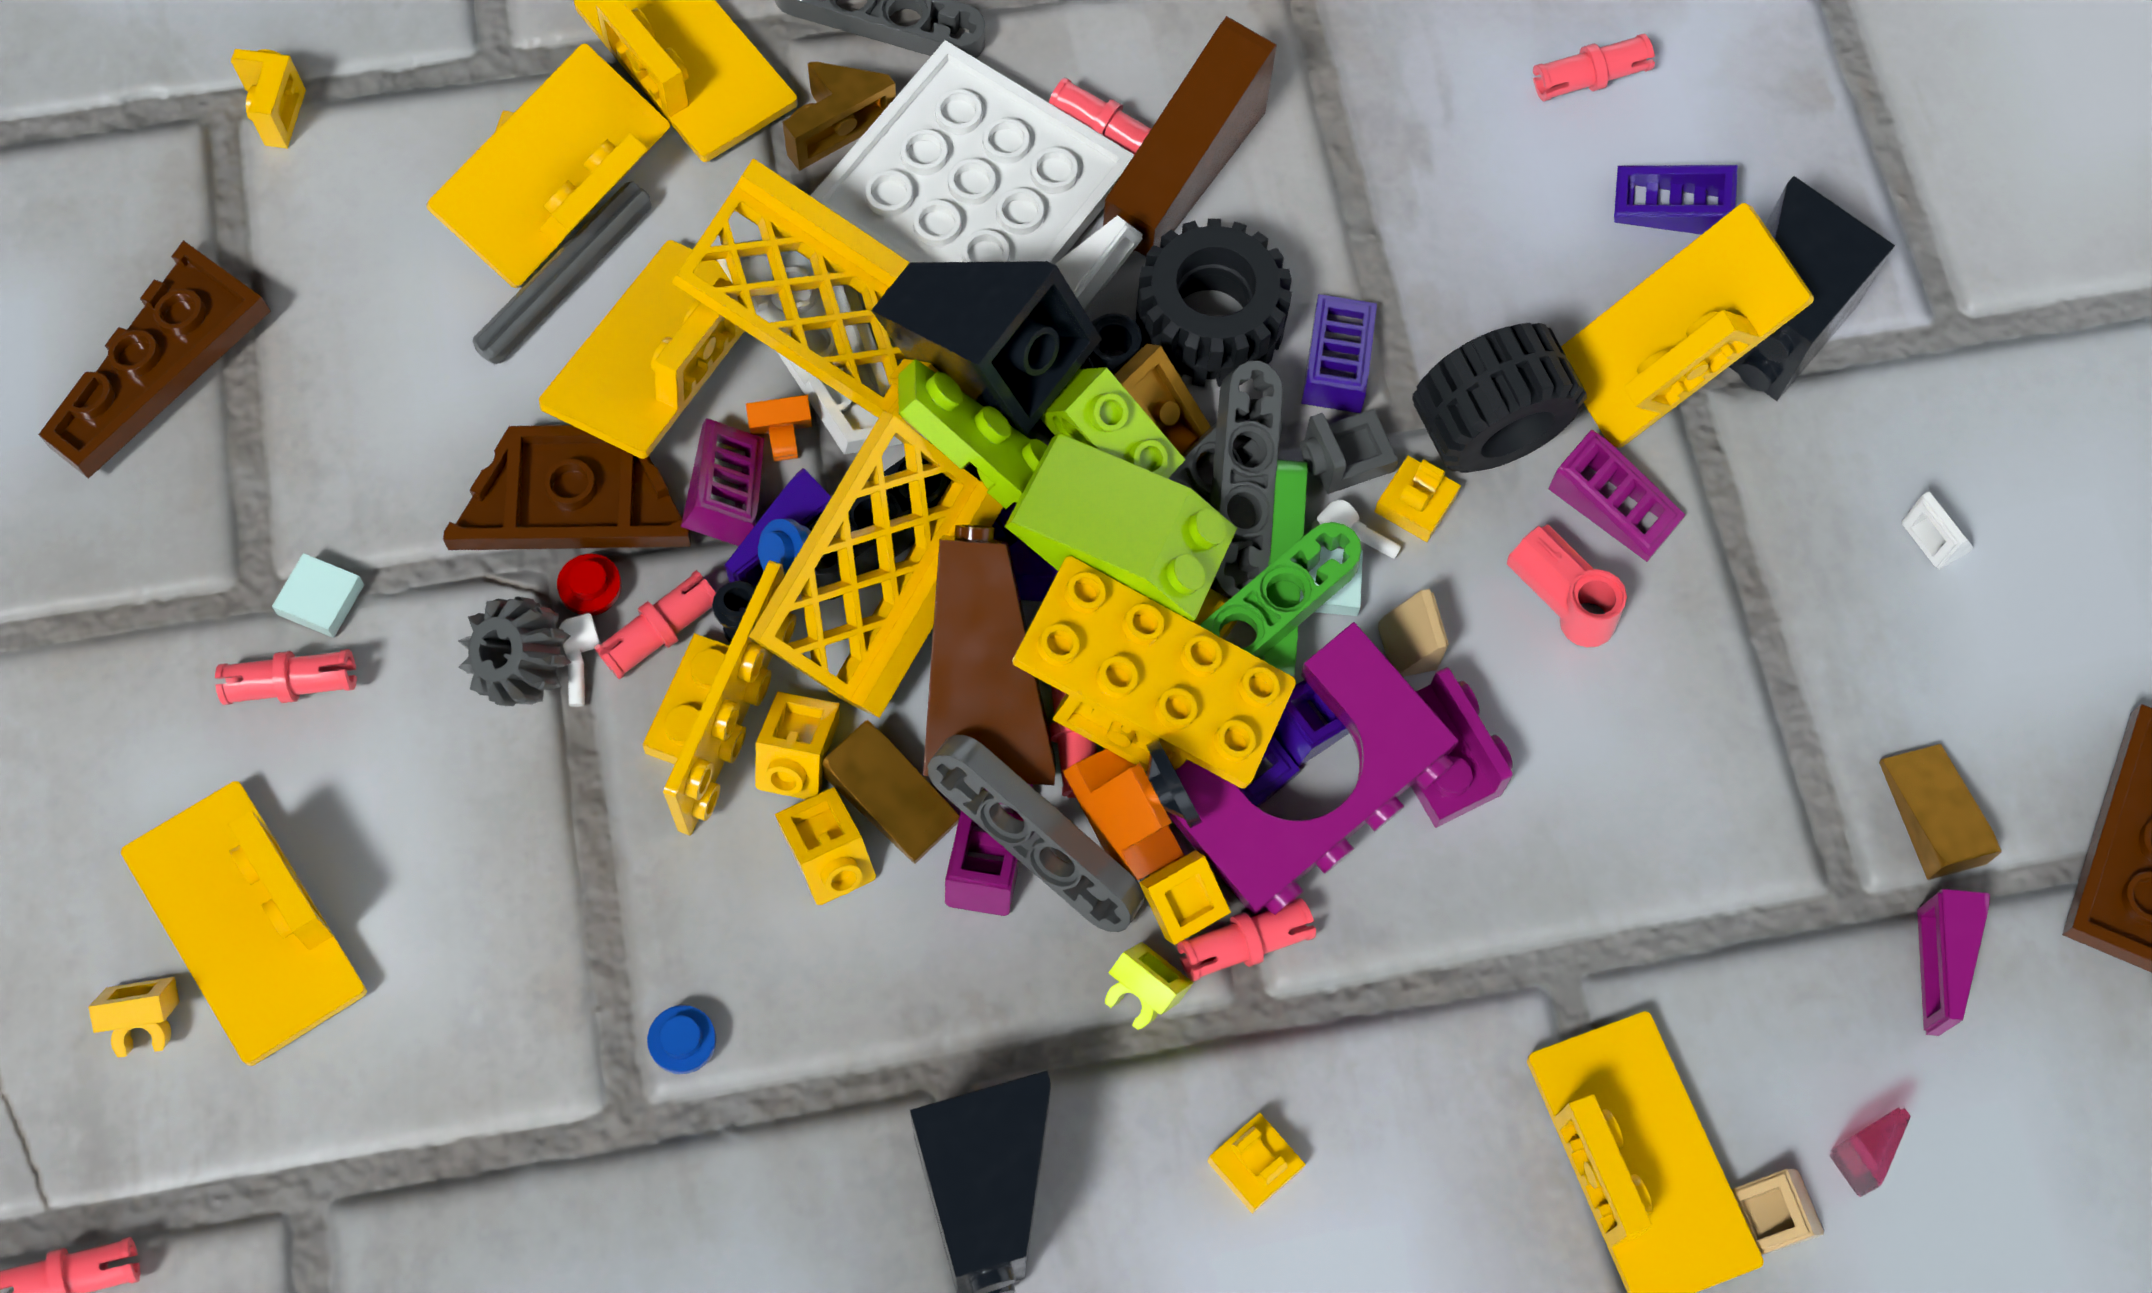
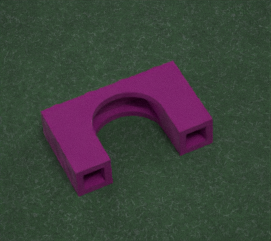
(1396, 746)

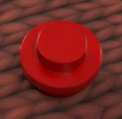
(589, 584)

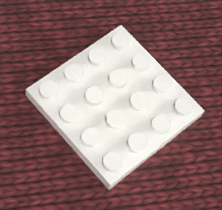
(973, 170)

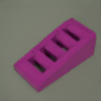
(1617, 469)
(712, 516)
(980, 882)
(1949, 947)

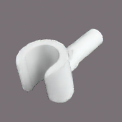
(1344, 513)
(582, 639)

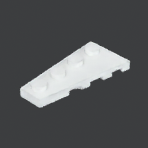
(843, 418)

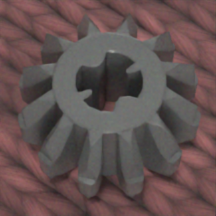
(514, 651)

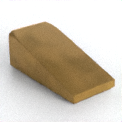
(889, 791)
(1939, 812)

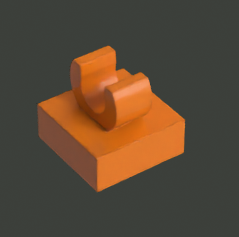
(780, 420)

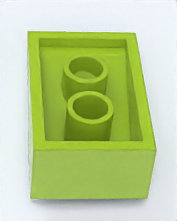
(1122, 524)

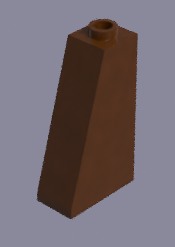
(1195, 133)
(973, 645)

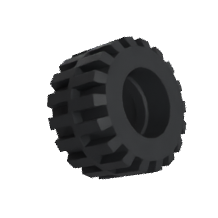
(1222, 262)
(1499, 397)

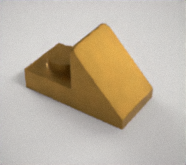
(844, 110)
(1163, 396)

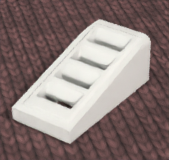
(1098, 259)

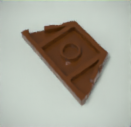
(566, 493)

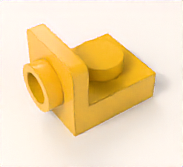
(272, 94)
(794, 745)
(826, 846)

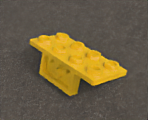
(692, 68)
(548, 166)
(1685, 324)
(644, 358)
(1149, 676)
(706, 708)
(243, 923)
(1644, 1159)

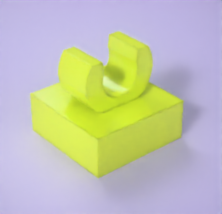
(1150, 979)

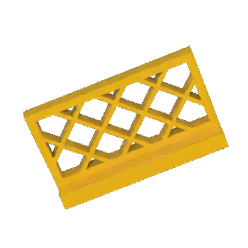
(831, 247)
(890, 638)

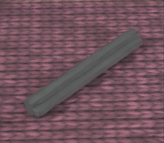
(562, 273)

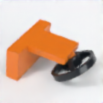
(1131, 807)

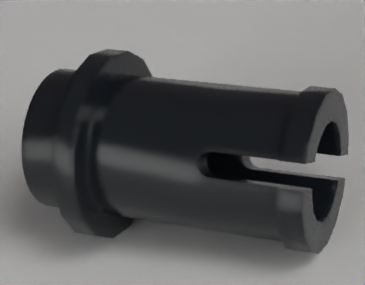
(728, 603)

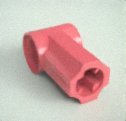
(1568, 581)

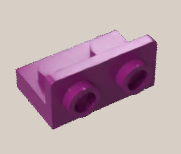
(1479, 760)

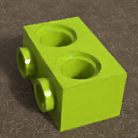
(1107, 417)

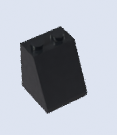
(1837, 264)
(995, 328)
(983, 1177)

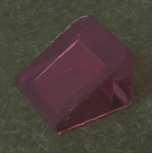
(1869, 1154)

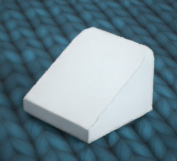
(1935, 532)

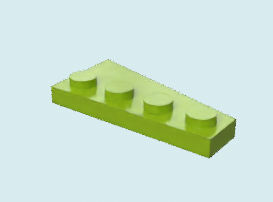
(968, 431)

